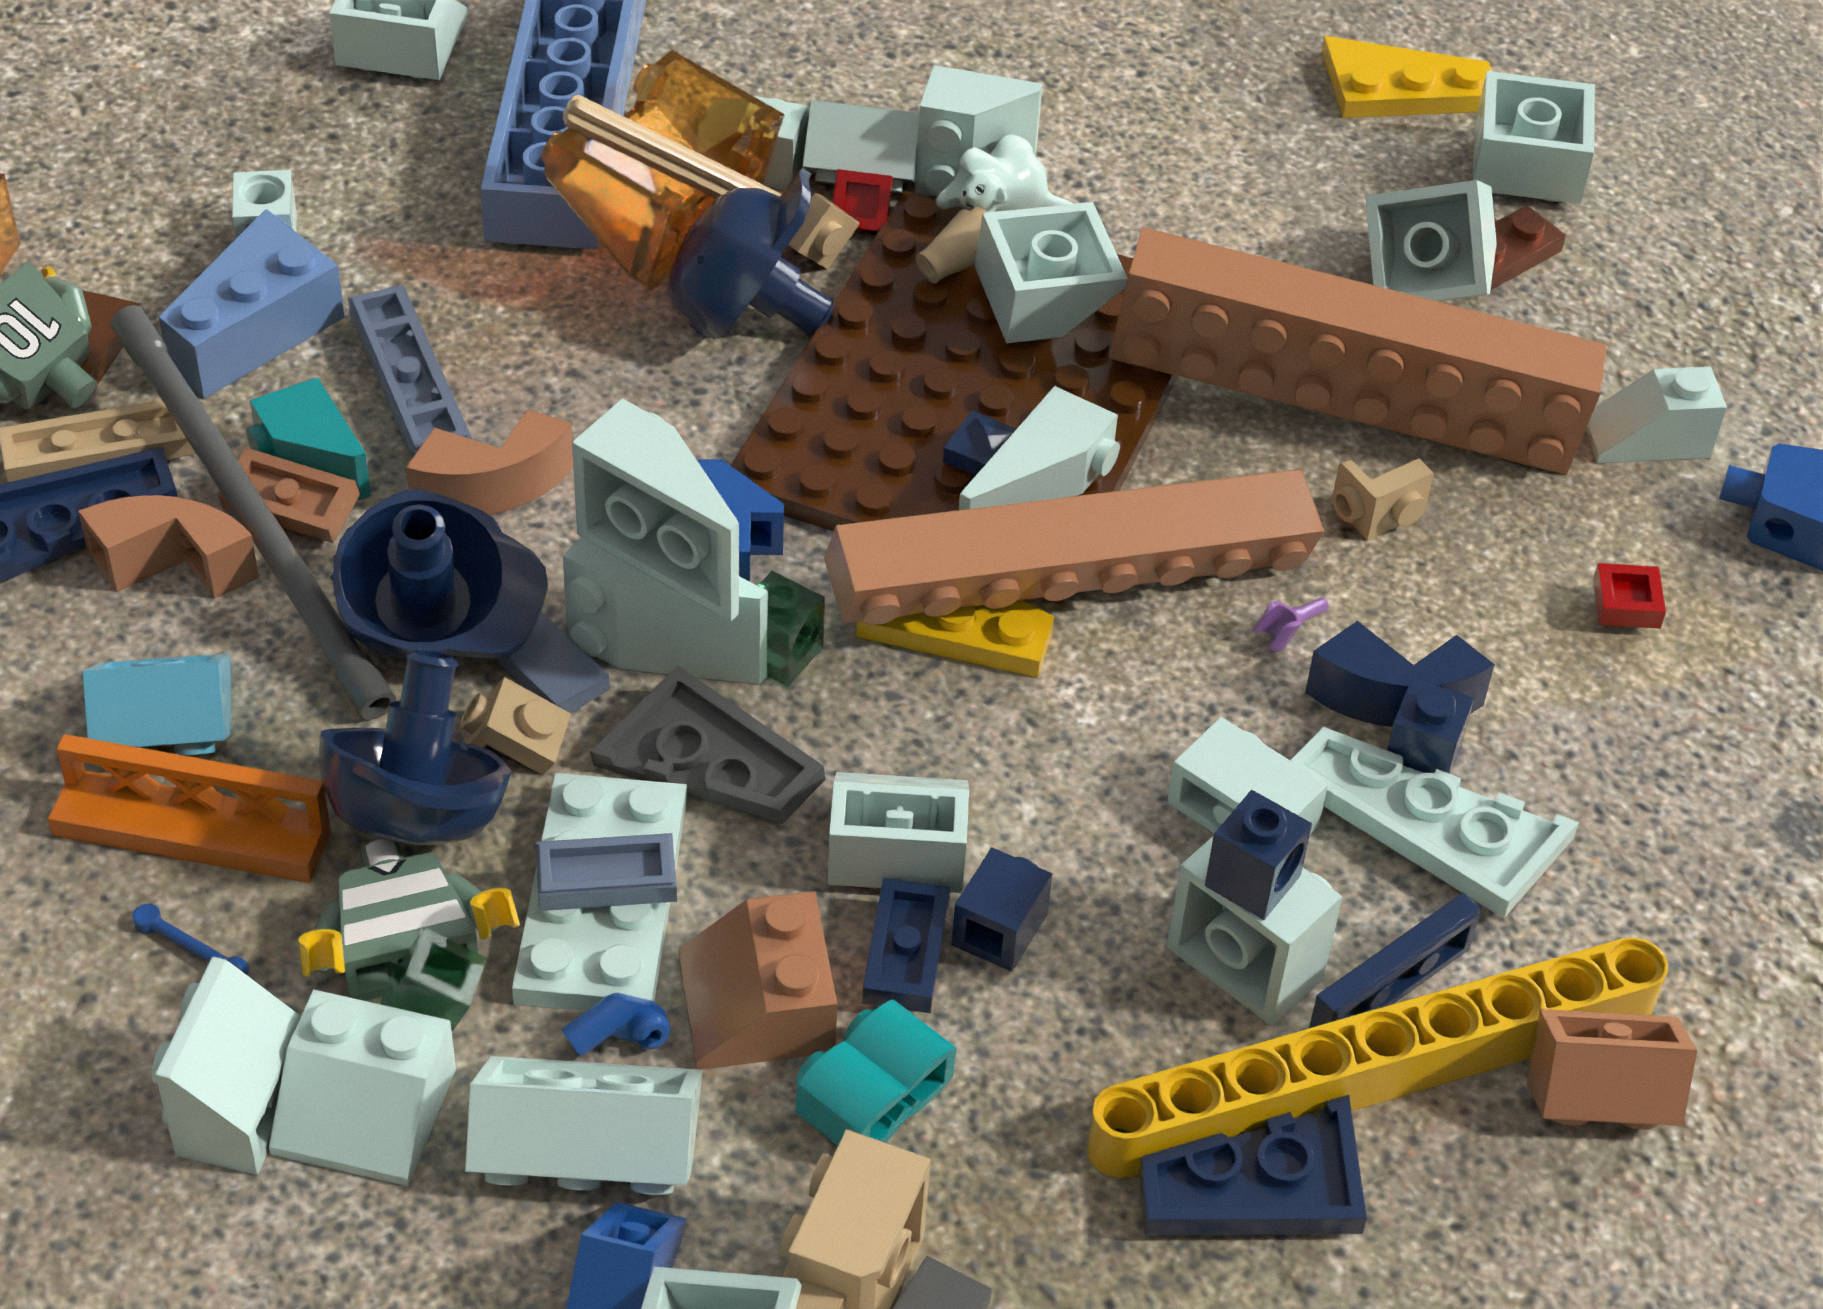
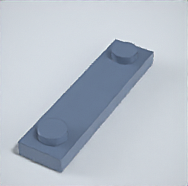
(405, 366)

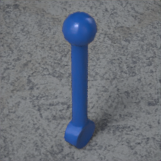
(148, 920)

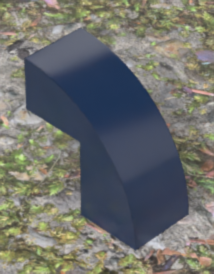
(1369, 679)

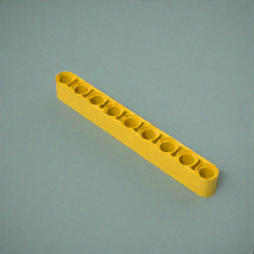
(1423, 1044)

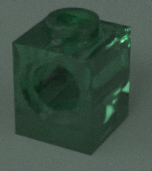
(793, 627)

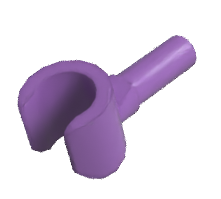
(1284, 621)

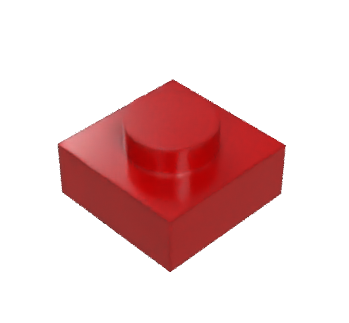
(864, 197)
(1629, 595)

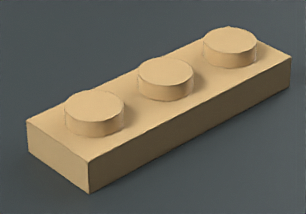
(89, 438)

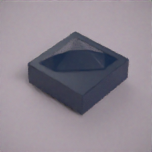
(976, 442)

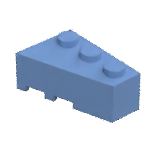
(251, 305)

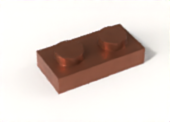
(1522, 243)

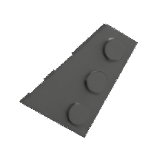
(705, 741)

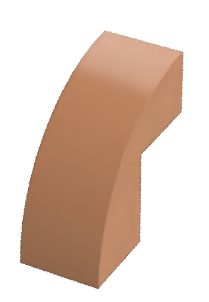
(493, 477)
(152, 533)

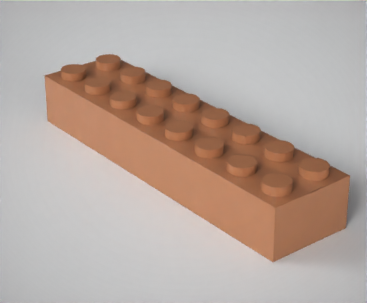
(1358, 351)

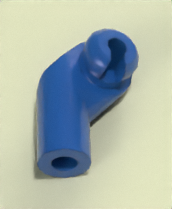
(622, 1018)

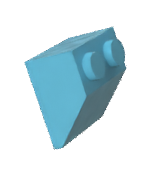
(160, 702)

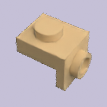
(823, 231)
(1384, 501)
(516, 725)

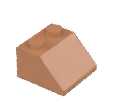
(760, 984)

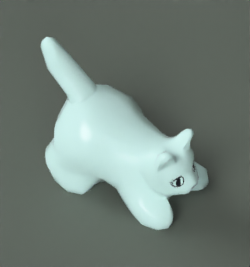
(1000, 181)

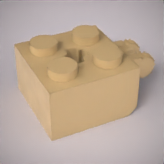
(859, 1227)

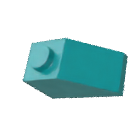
(308, 430)

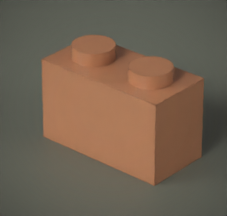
(1611, 1068)

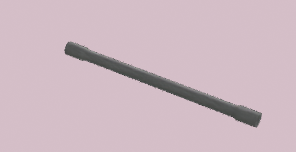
(352, 665)

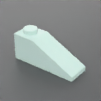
(1048, 455)

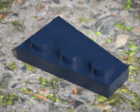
(1271, 1180)

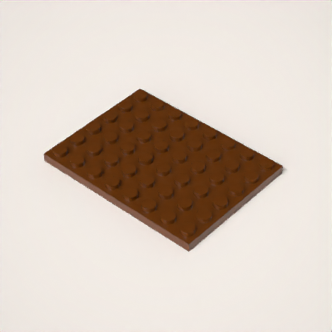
(903, 367)

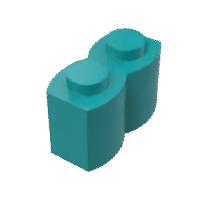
(875, 1076)

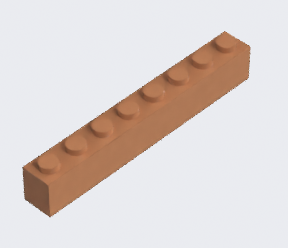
(1071, 546)

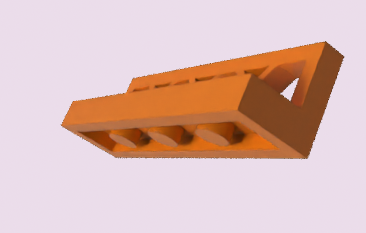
(193, 818)

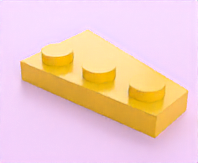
(1400, 81)
(999, 638)

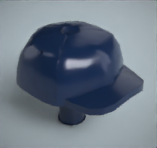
(736, 261)
(436, 579)
(412, 775)

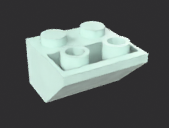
(396, 35)
(897, 830)
(224, 1069)

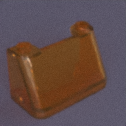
(642, 211)

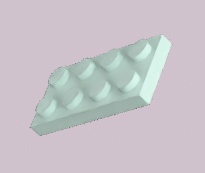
(588, 953)

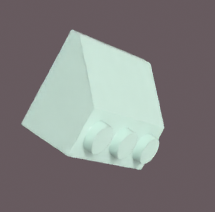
(583, 1123)

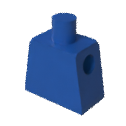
(1784, 502)

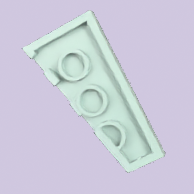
(1456, 834)

